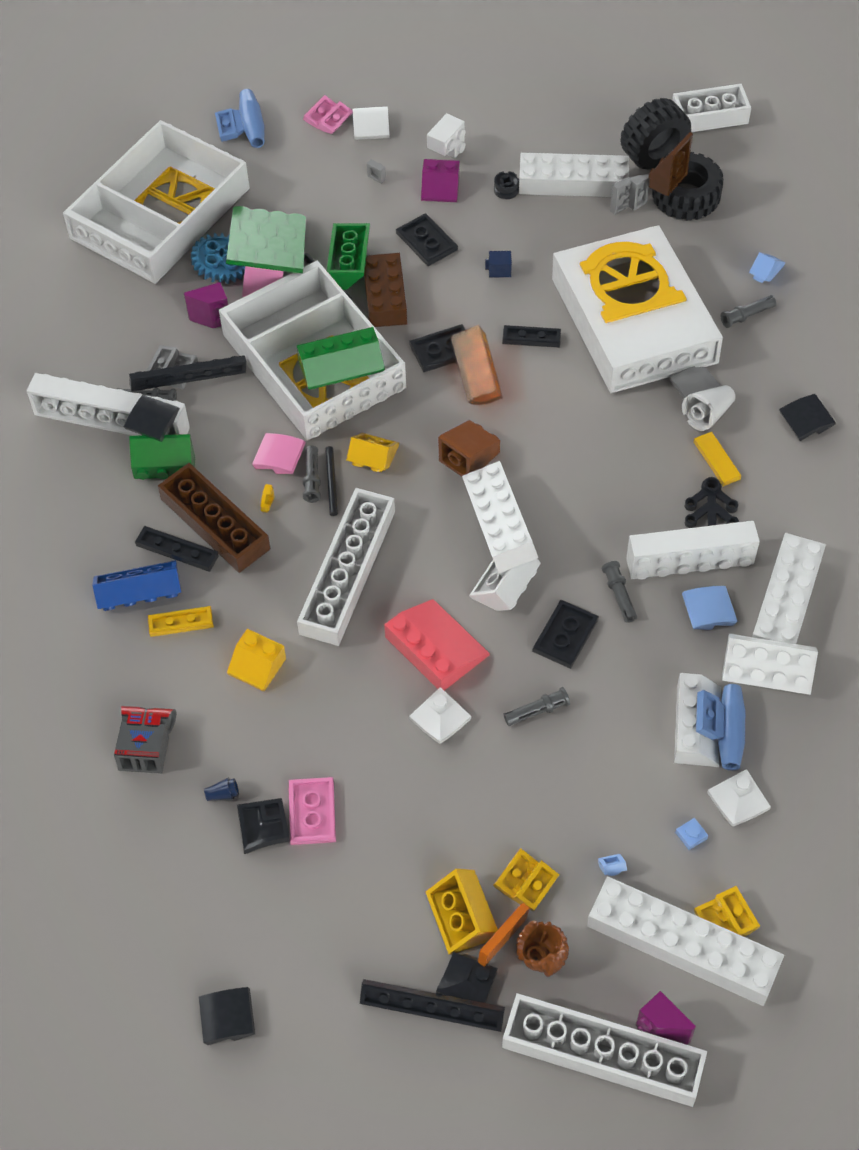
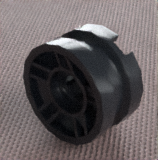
(506, 185)

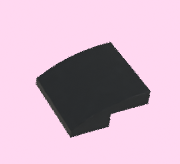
(807, 416)
(151, 417)
(226, 1015)

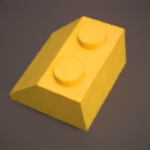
(371, 451)
(256, 659)

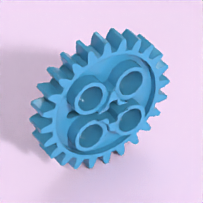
(210, 259)

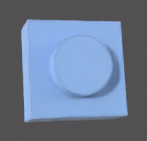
(691, 834)
(612, 864)

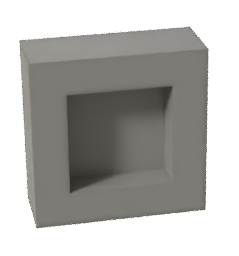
(376, 171)

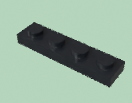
(177, 548)

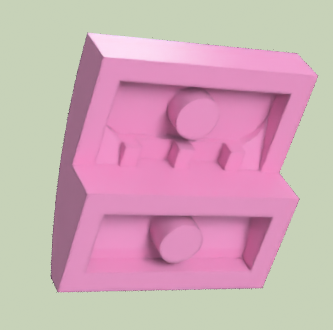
(327, 115)
(279, 453)

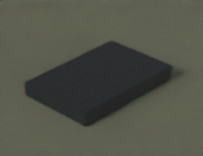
(426, 239)
(435, 349)
(565, 634)

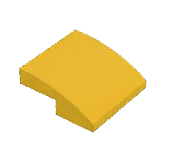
(526, 880)
(729, 912)

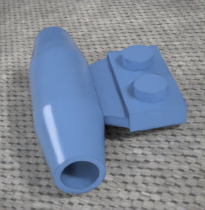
(246, 119)
(724, 722)

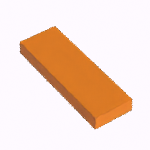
(503, 934)

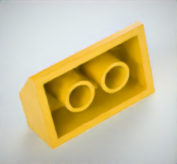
(461, 911)

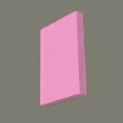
(312, 811)

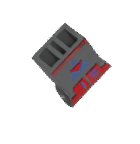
(143, 739)

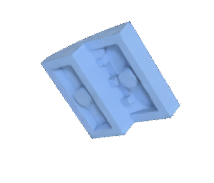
(709, 607)

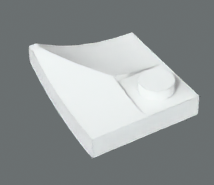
(440, 716)
(739, 798)

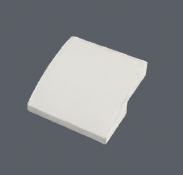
(371, 123)

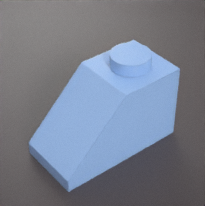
(766, 267)

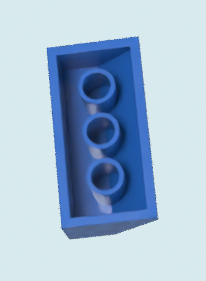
(136, 585)

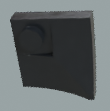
(262, 824)
(467, 979)

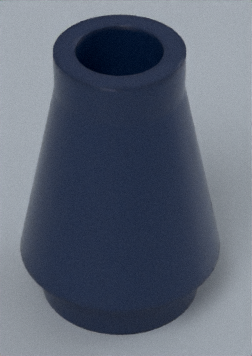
(222, 790)

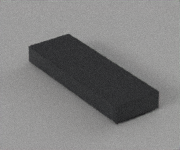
(531, 336)

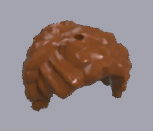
(542, 947)

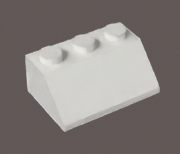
(503, 589)

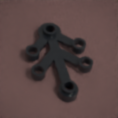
(711, 507)

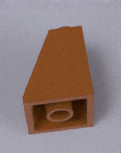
(467, 448)

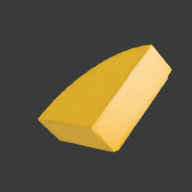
(267, 498)

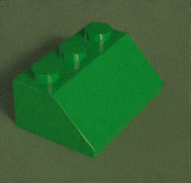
(160, 459)

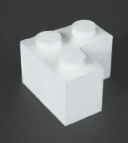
(447, 136)

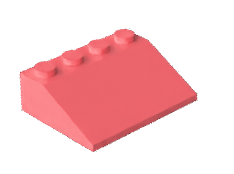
(434, 643)

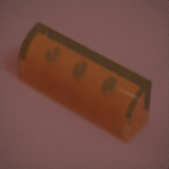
(476, 366)

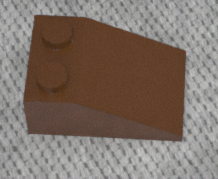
(672, 168)

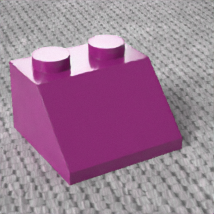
(440, 180)
(204, 304)
(665, 1020)

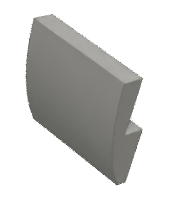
(629, 193)
(169, 357)
(693, 380)

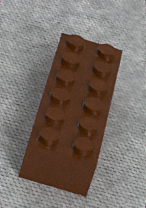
(214, 517)

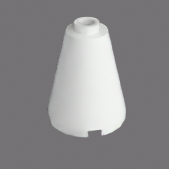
(707, 406)

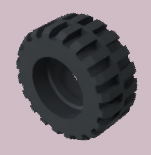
(654, 132)
(695, 202)

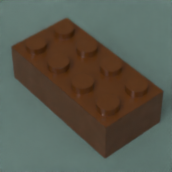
(385, 290)

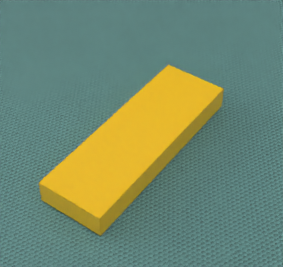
(717, 459)
(180, 621)

